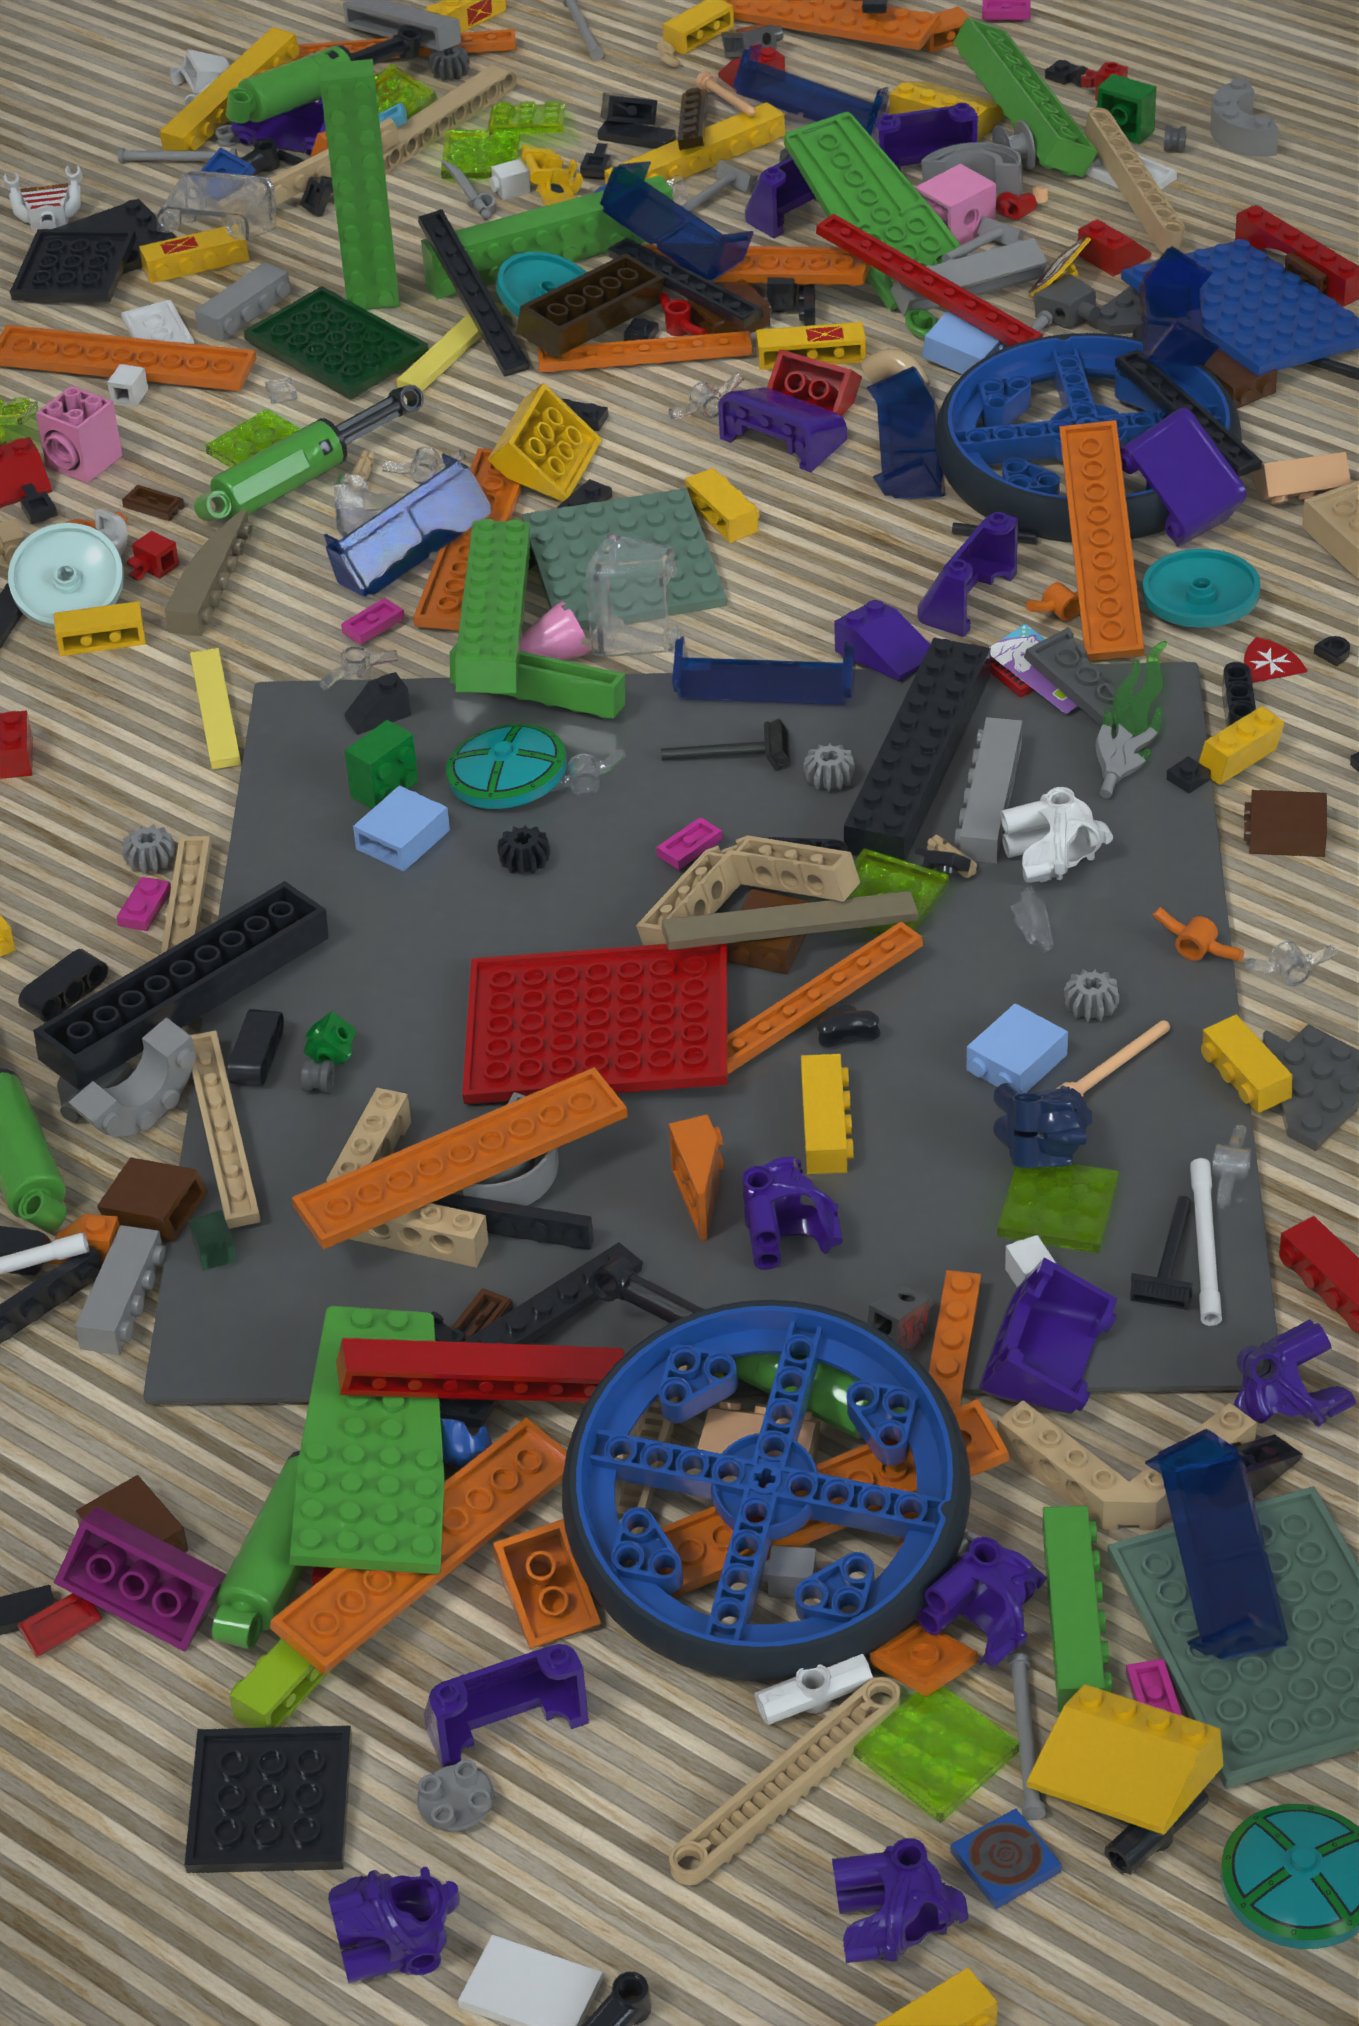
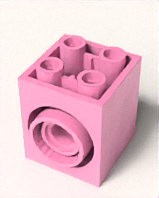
(961, 200)
(79, 434)

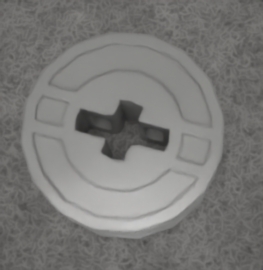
(1021, 141)

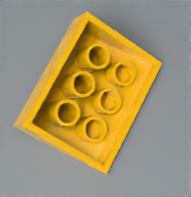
(927, 95)
(545, 445)
(1127, 1759)

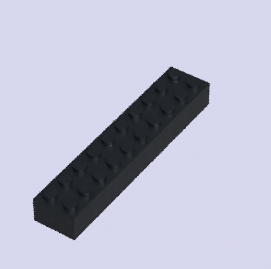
(918, 749)
(181, 984)

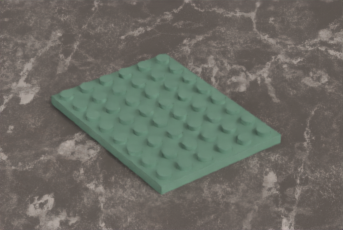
(1280, 1702)

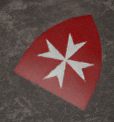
(1271, 661)

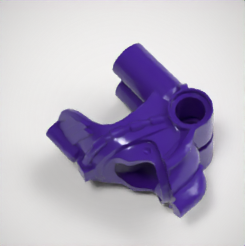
(775, 1210)
(1278, 1383)
(987, 1590)
(906, 1892)
(392, 1922)

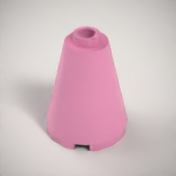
(555, 635)

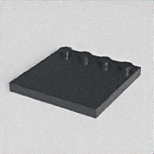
(128, 216)
(73, 265)
(269, 1799)

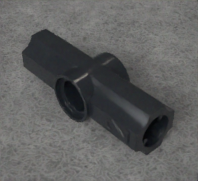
(1137, 1844)

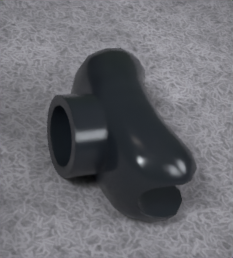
(848, 1026)

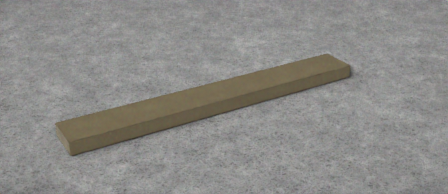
(789, 920)

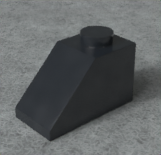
(628, 108)
(379, 701)

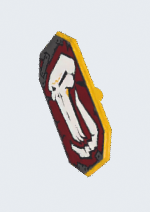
(1063, 262)

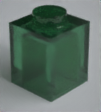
(212, 1240)

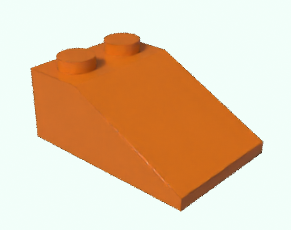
(697, 1167)
(545, 1584)

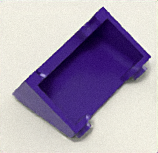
(291, 130)
(915, 134)
(775, 194)
(806, 427)
(1186, 474)
(982, 557)
(1048, 1340)
(541, 1678)

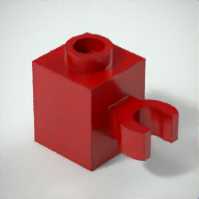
(1095, 78)
(153, 555)

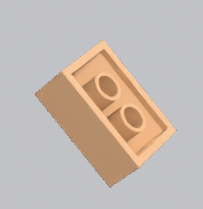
(1301, 477)
(730, 1422)

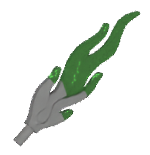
(1119, 755)

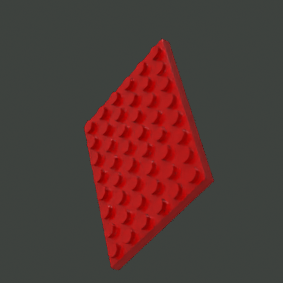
(630, 1012)

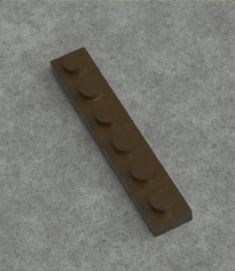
(692, 118)

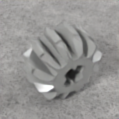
(829, 767)
(148, 849)
(1091, 995)

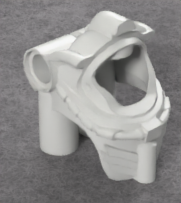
(1052, 834)

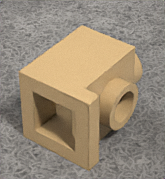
(10, 538)

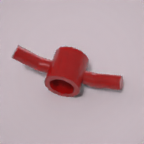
(678, 317)

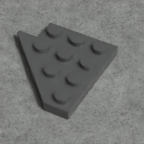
(1322, 1083)

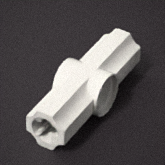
(796, 1693)

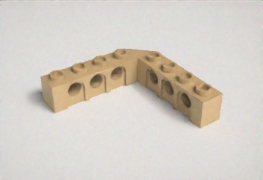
(754, 863)
(429, 1230)
(1090, 1482)

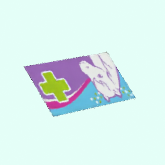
(1011, 653)

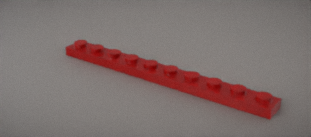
(925, 281)

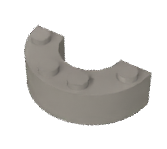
(1236, 126)
(990, 160)
(148, 1091)
(521, 1183)

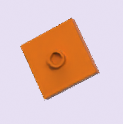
(923, 1659)

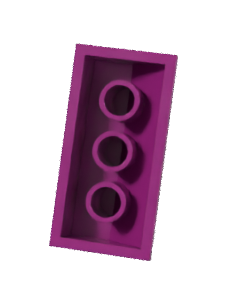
(139, 1578)

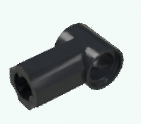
(264, 156)
(619, 2012)

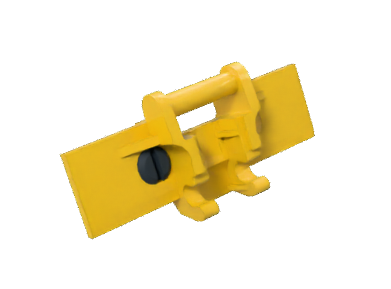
(546, 172)

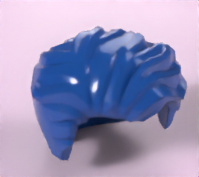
(459, 1445)

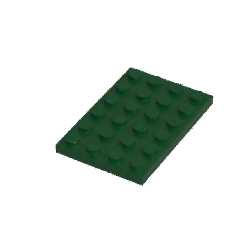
(336, 342)

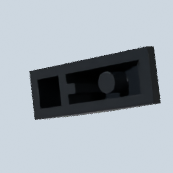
(1267, 1461)

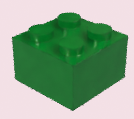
(1130, 104)
(381, 763)

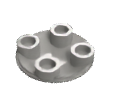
(455, 1796)

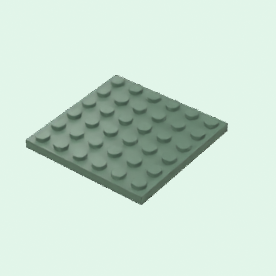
(569, 537)

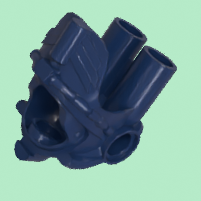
(1056, 1112)

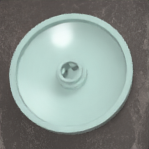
(64, 571)

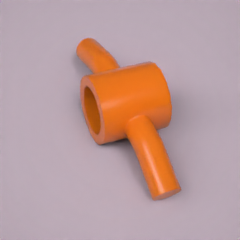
(1058, 600)
(1197, 937)

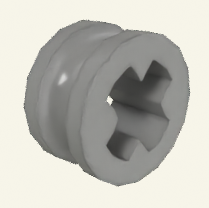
(225, 136)

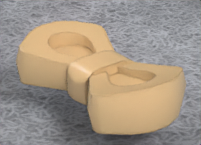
(667, 52)

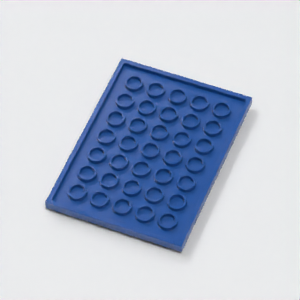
(1262, 311)

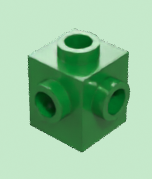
(330, 1039)

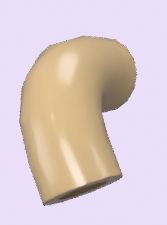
(888, 363)

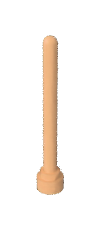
(708, 81)
(1119, 1058)

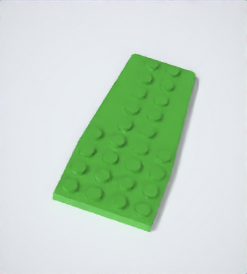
(869, 191)
(369, 1463)

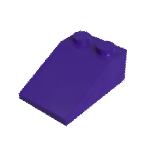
(881, 640)

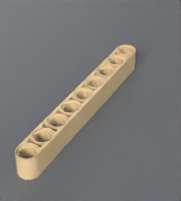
(449, 113)
(1134, 180)

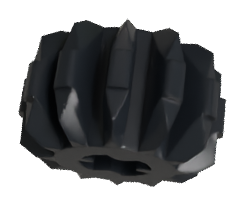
(523, 849)

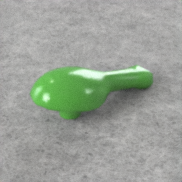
(919, 322)

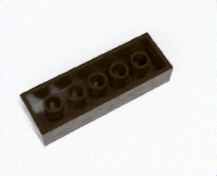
(589, 305)

